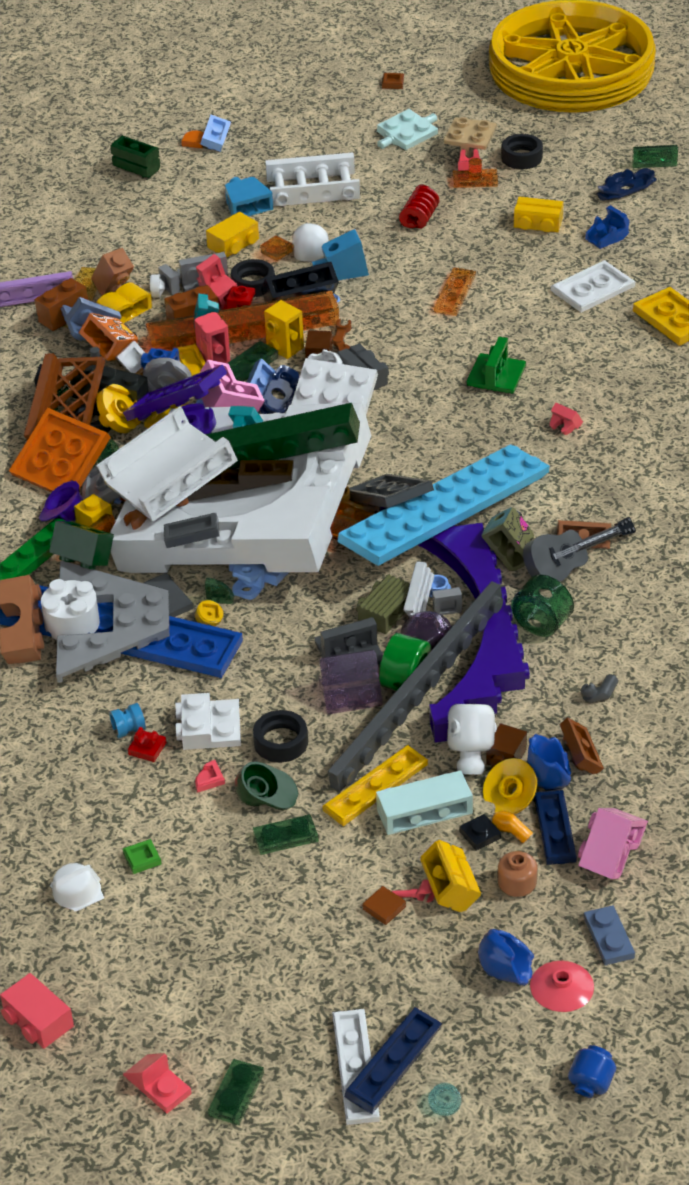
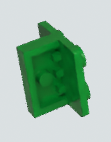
(496, 370)

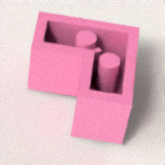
(230, 391)
(610, 841)

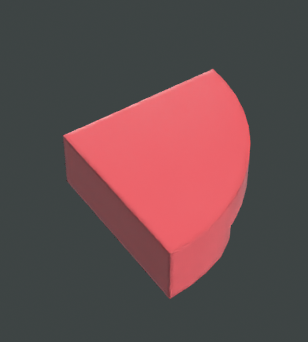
(209, 777)

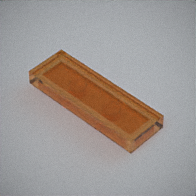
(455, 291)

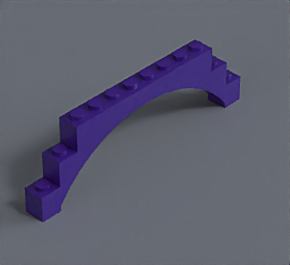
(500, 657)

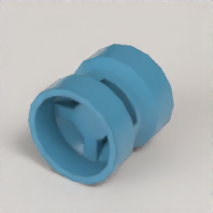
(127, 721)

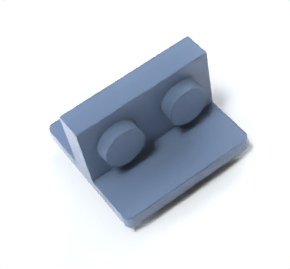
(77, 315)

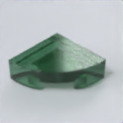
(218, 591)

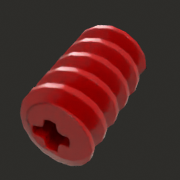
(419, 207)

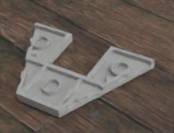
(138, 619)

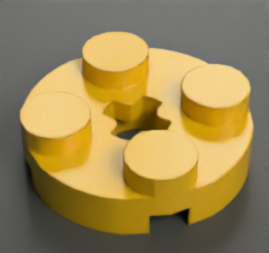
(111, 404)

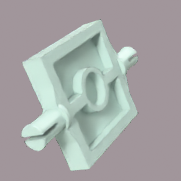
(406, 129)

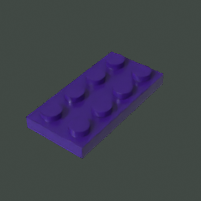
(175, 393)

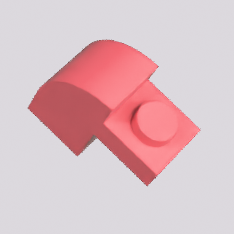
(213, 274)

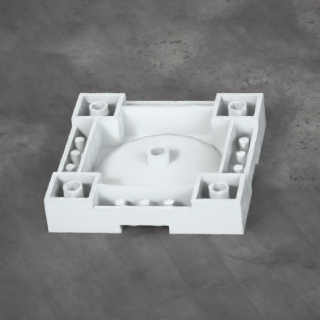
(265, 525)

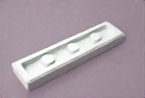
(353, 1056)

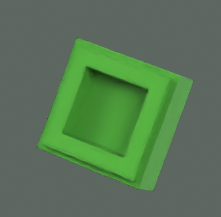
(142, 856)

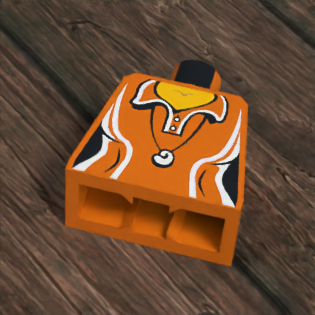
(112, 339)

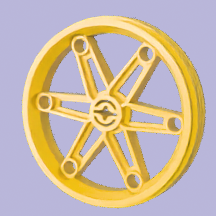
(591, 53)

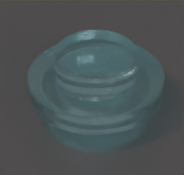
(444, 1099)

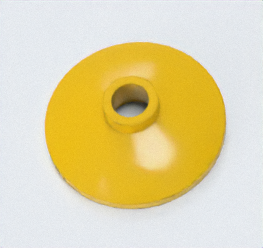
(502, 781)

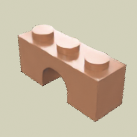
(23, 640)

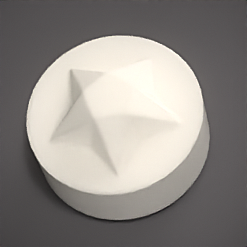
(157, 286)

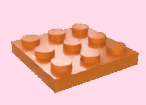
(59, 451)

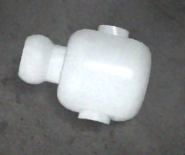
(471, 732)

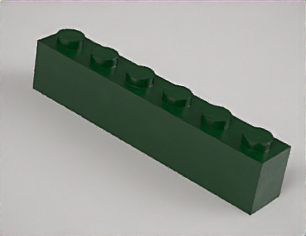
(293, 434)

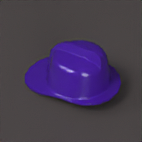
(61, 502)

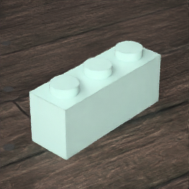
(424, 802)

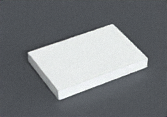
(592, 286)

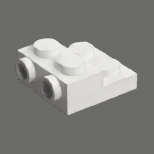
(207, 722)

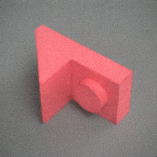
(158, 1082)

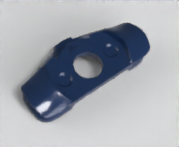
(614, 183)
(285, 381)

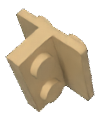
(470, 134)

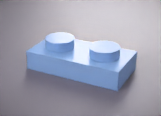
(215, 133)

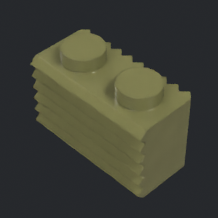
(384, 603)

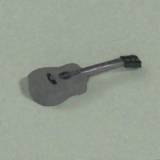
(564, 552)

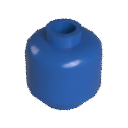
(592, 1071)

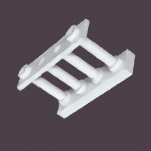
(312, 167)

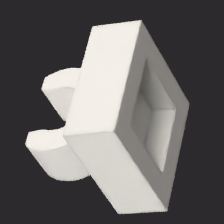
(131, 357)

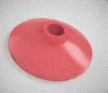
(560, 995)

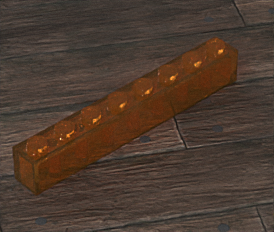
(244, 322)

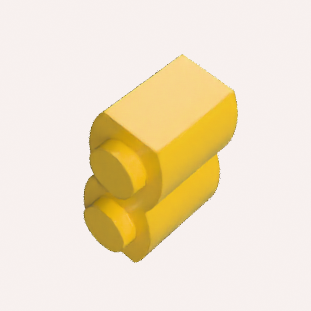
(128, 300)

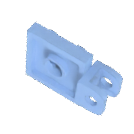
(254, 577)

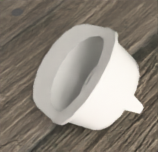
(76, 886)

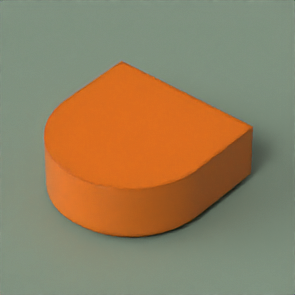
(192, 139)

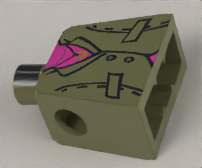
(507, 536)

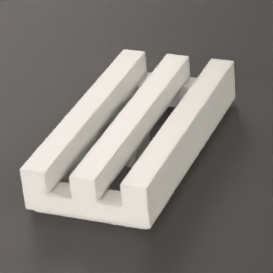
(419, 589)

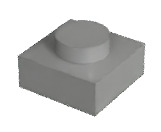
(170, 278)
(447, 601)

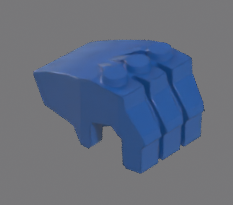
(609, 230)

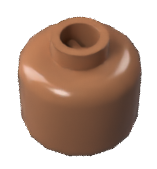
(517, 873)

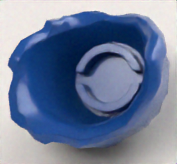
(549, 762)
(505, 957)

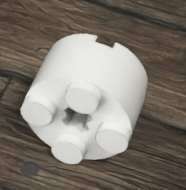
(70, 608)

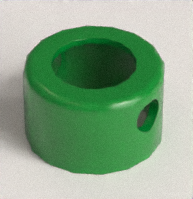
(401, 658)

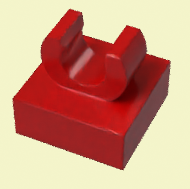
(147, 745)

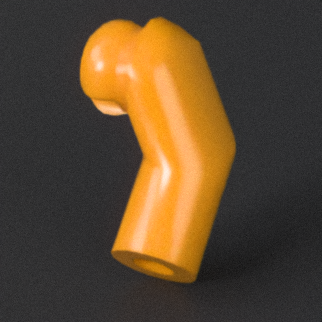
(510, 823)

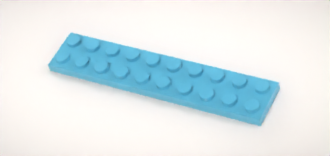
(449, 503)

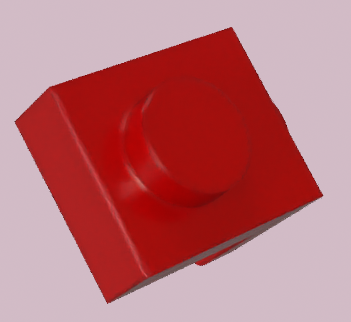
(239, 296)

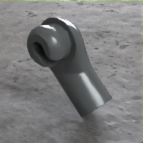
(594, 694)

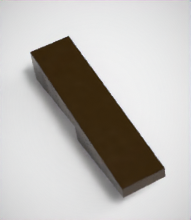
(249, 476)

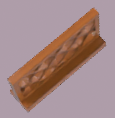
(50, 382)

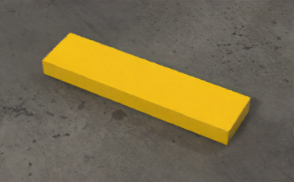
(363, 792)

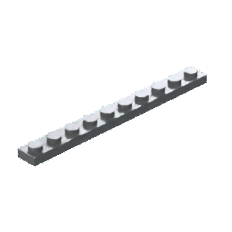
(415, 687)

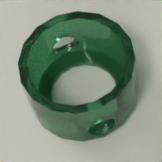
(551, 611)

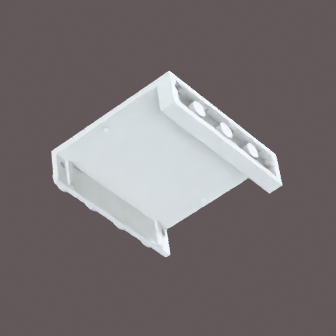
(165, 465)

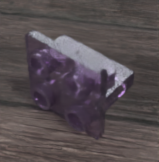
(350, 681)

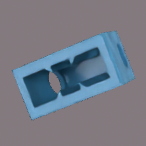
(248, 196)
(346, 256)

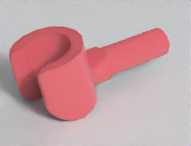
(420, 893)

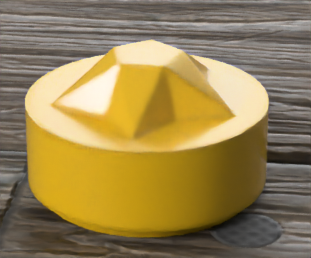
(209, 613)

